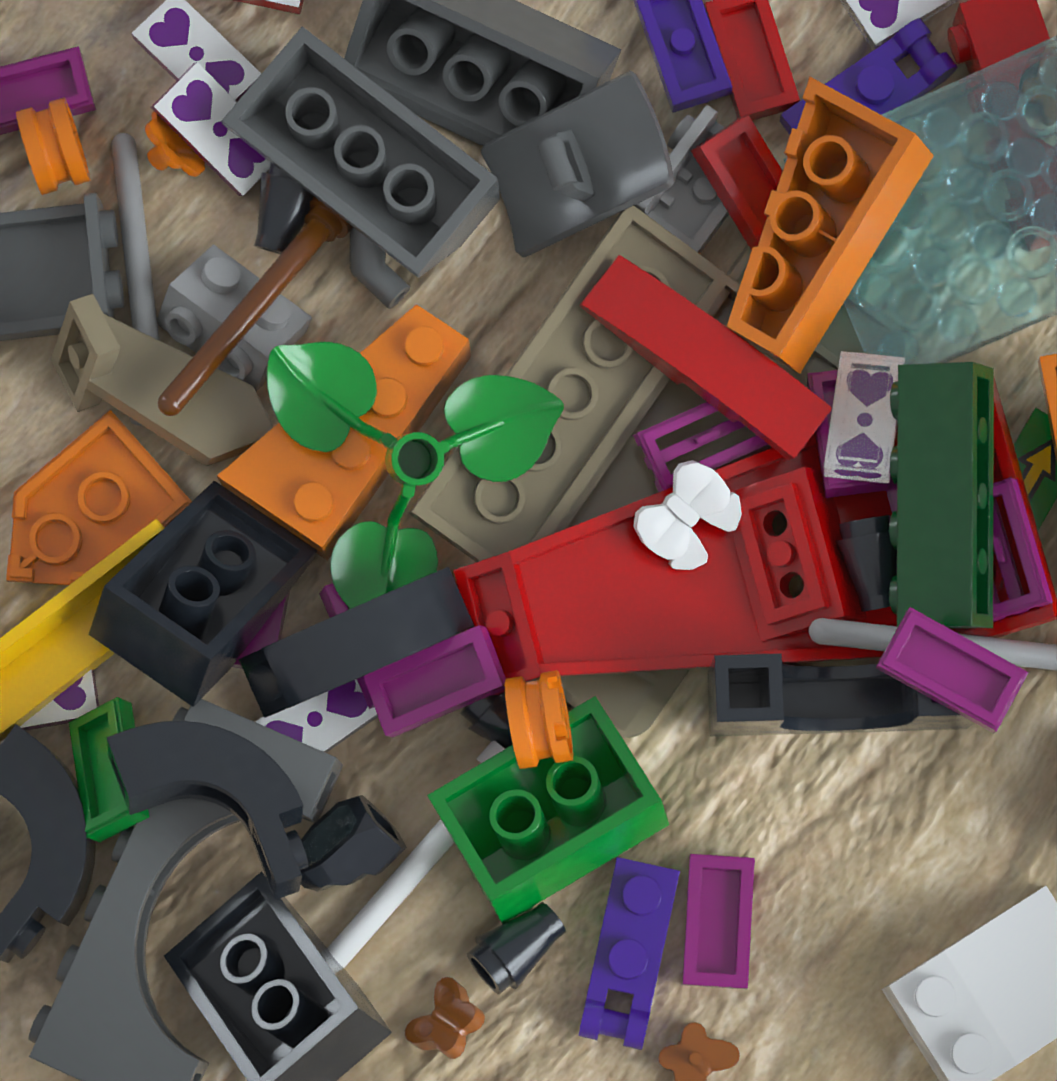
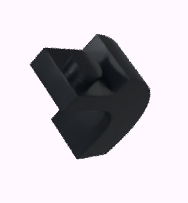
(356, 642)
(218, 766)
(61, 852)

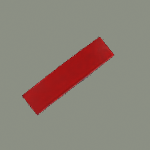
(705, 357)

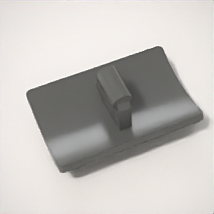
(580, 163)

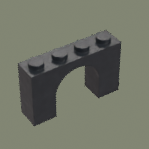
(770, 698)

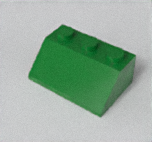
(551, 822)

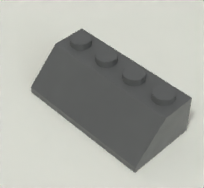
(476, 61)
(364, 154)

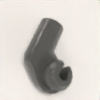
(369, 267)

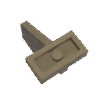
(131, 370)

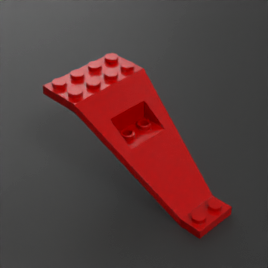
(612, 605)

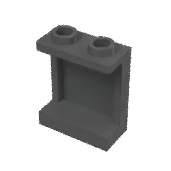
(54, 259)

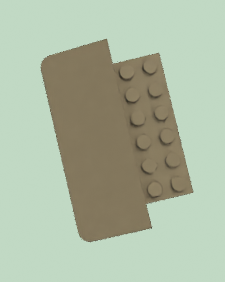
(591, 452)

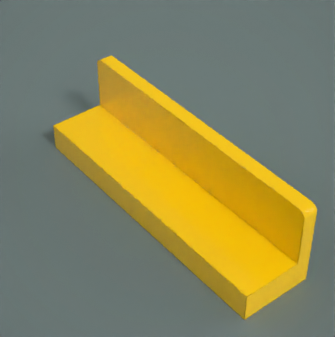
(53, 643)

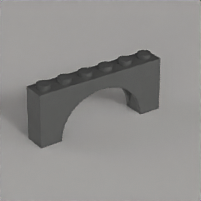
(104, 1011)

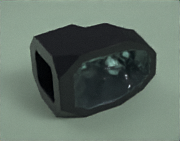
(349, 844)

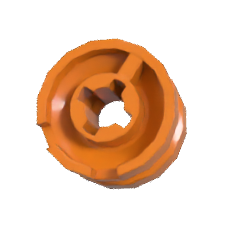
(53, 146)
(538, 719)

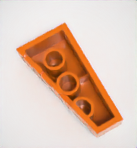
(823, 222)
(325, 492)

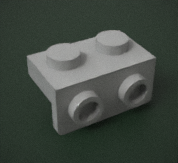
(691, 205)
(206, 296)

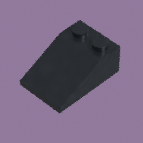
(199, 592)
(275, 991)

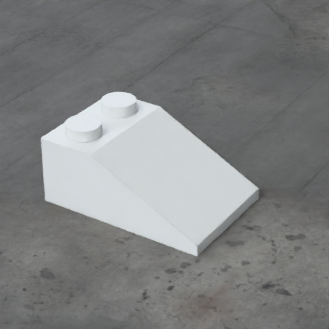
(986, 995)

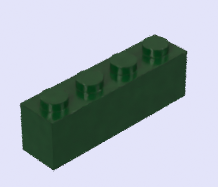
(943, 493)

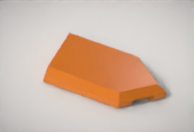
(88, 505)

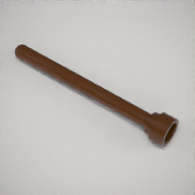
(320, 226)

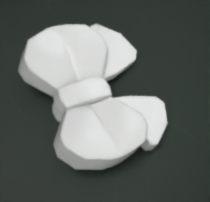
(696, 494)

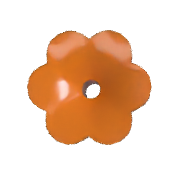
(170, 149)

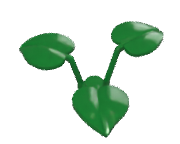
(495, 421)

